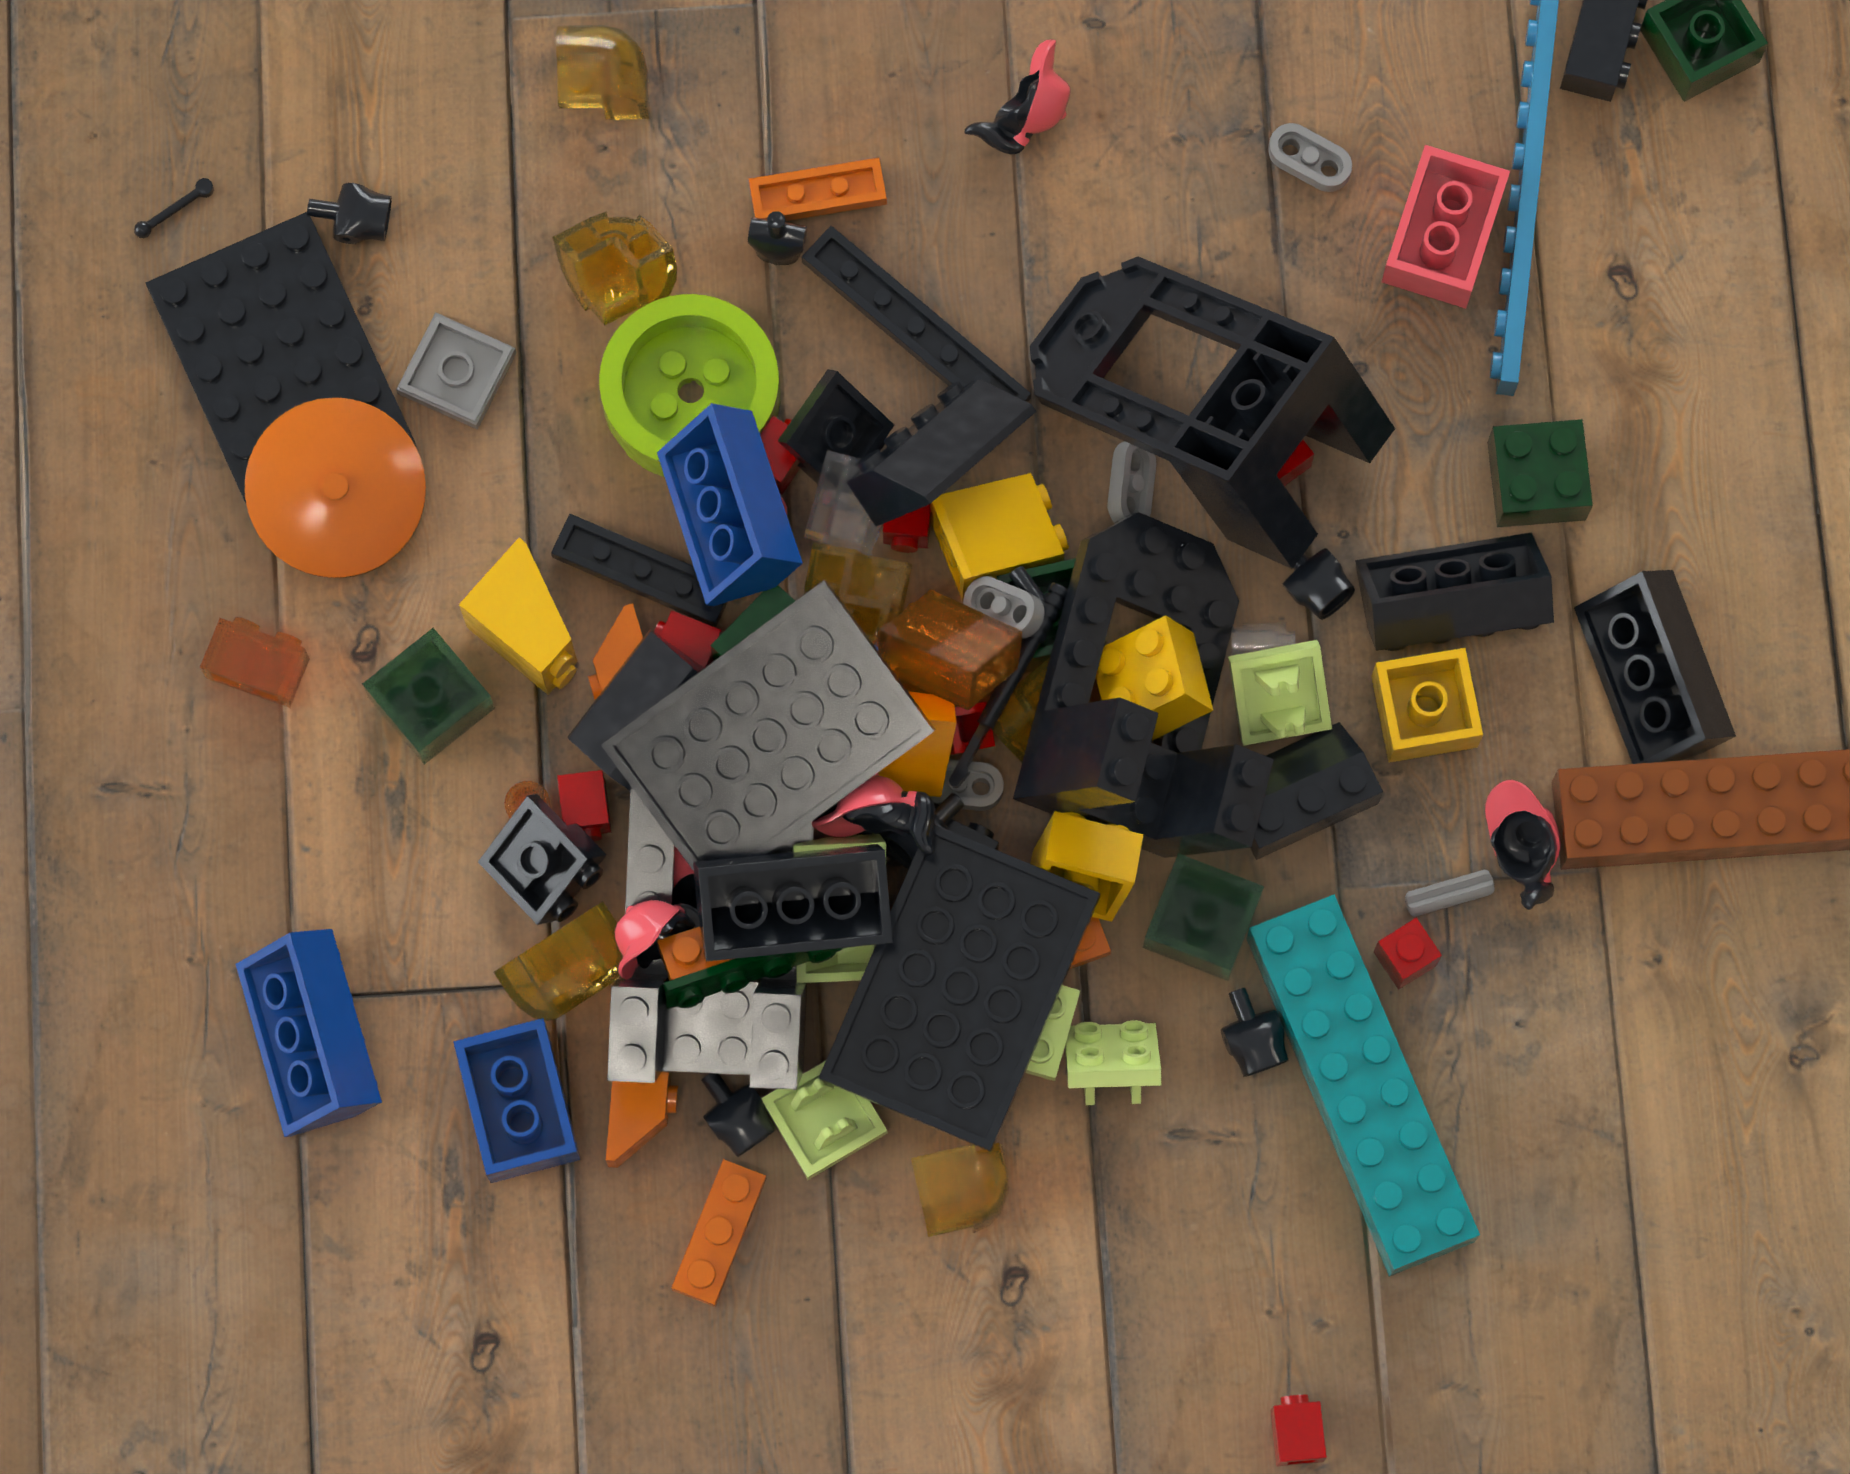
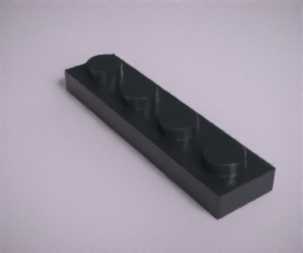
(634, 568)

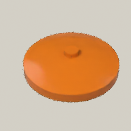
(335, 487)

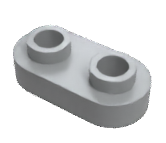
(1312, 156)
(1131, 481)
(1007, 605)
(978, 773)

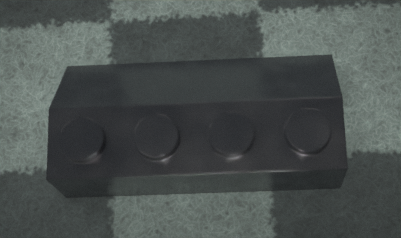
(936, 449)
(1455, 591)
(1654, 669)
(793, 902)

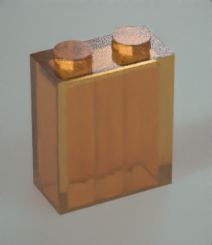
(949, 649)

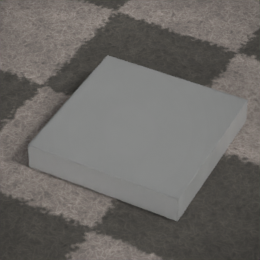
(456, 370)

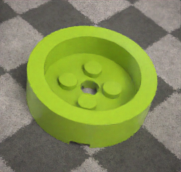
(680, 343)

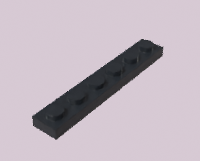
(903, 315)

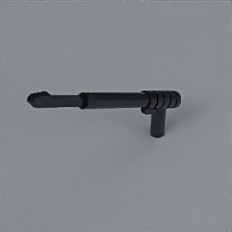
(1052, 602)

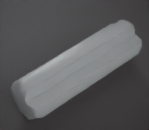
(1449, 893)

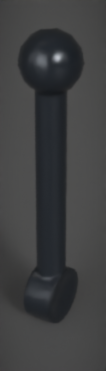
(203, 188)

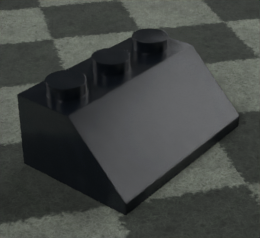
(640, 683)
(1314, 788)

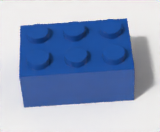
(516, 1100)

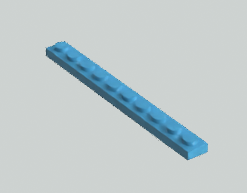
(1524, 197)

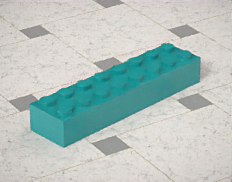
(1362, 1085)

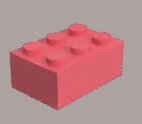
(1445, 226)

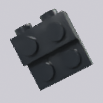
(834, 420)
(543, 861)

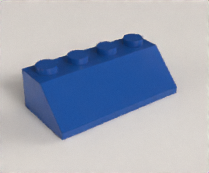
(729, 505)
(308, 1031)

